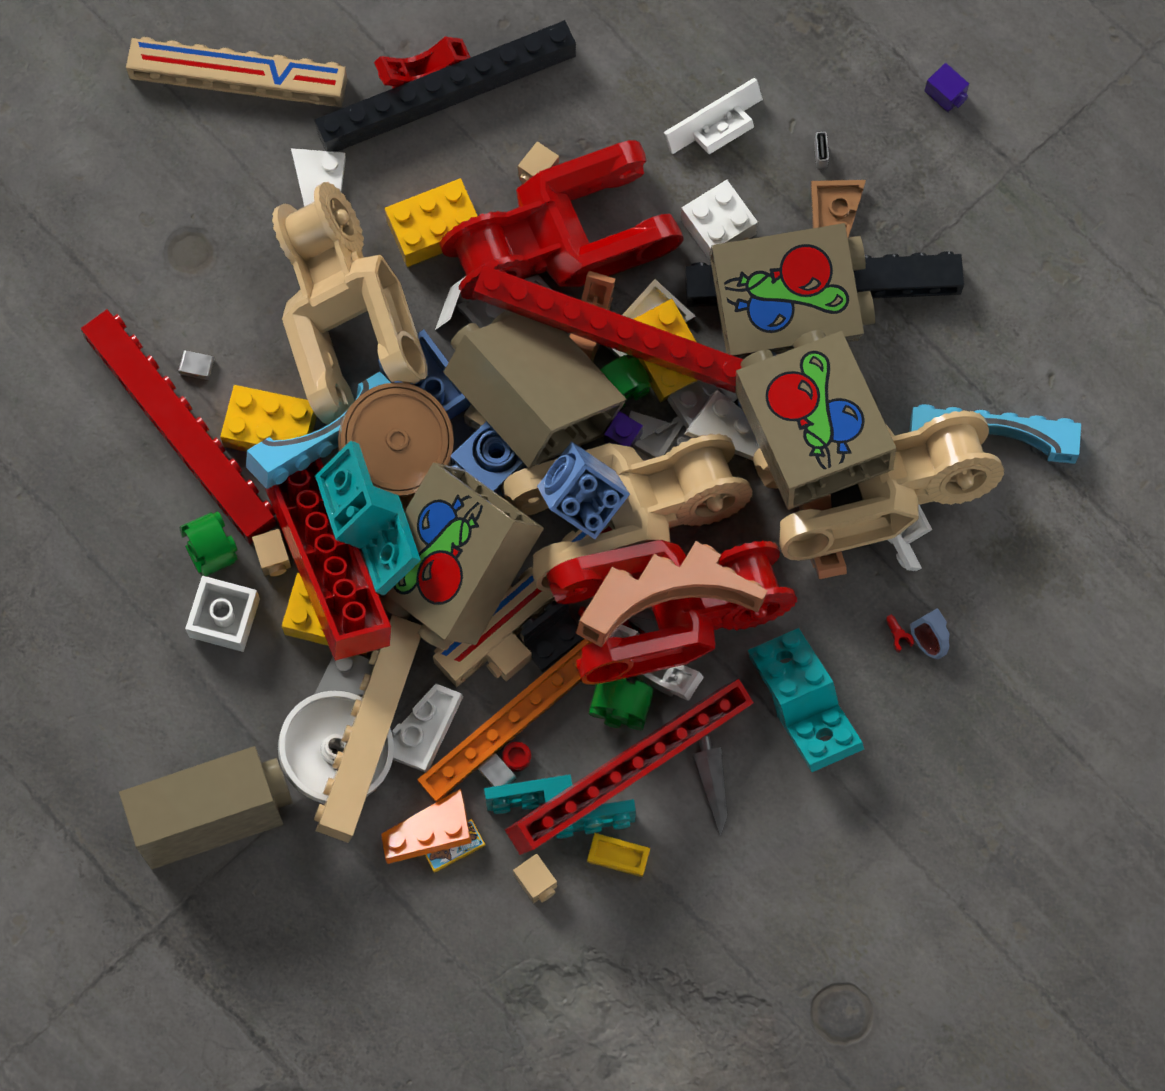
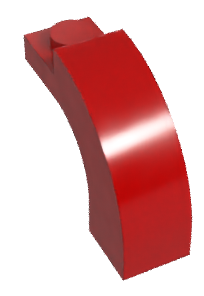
(403, 70)

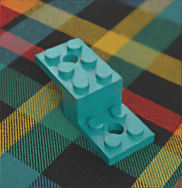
(367, 518)
(805, 700)
(531, 793)

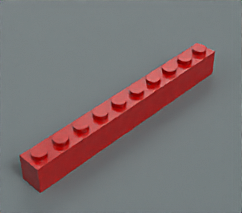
(607, 328)
(178, 426)
(628, 767)

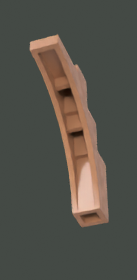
(662, 581)

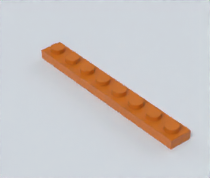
(503, 726)

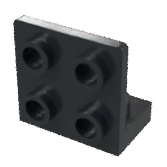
(550, 635)

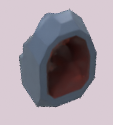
(931, 634)

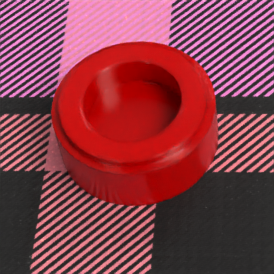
(517, 756)

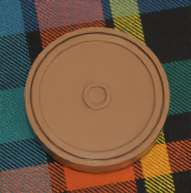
(398, 434)

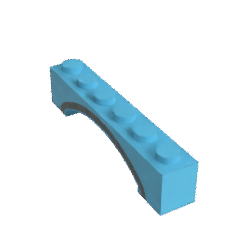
(1055, 438)
(277, 459)

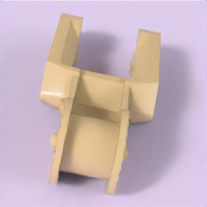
(335, 287)
(931, 464)
(675, 489)

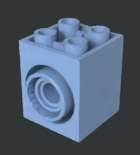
(479, 457)
(583, 490)

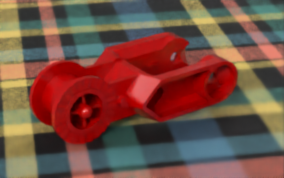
(546, 230)
(684, 623)

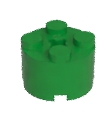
(628, 377)
(208, 544)
(622, 703)

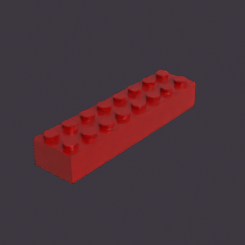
(329, 568)

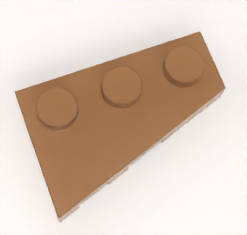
(835, 202)

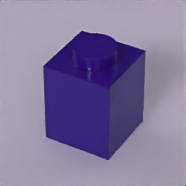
(947, 88)
(623, 431)

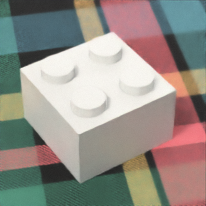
(718, 218)
(222, 613)

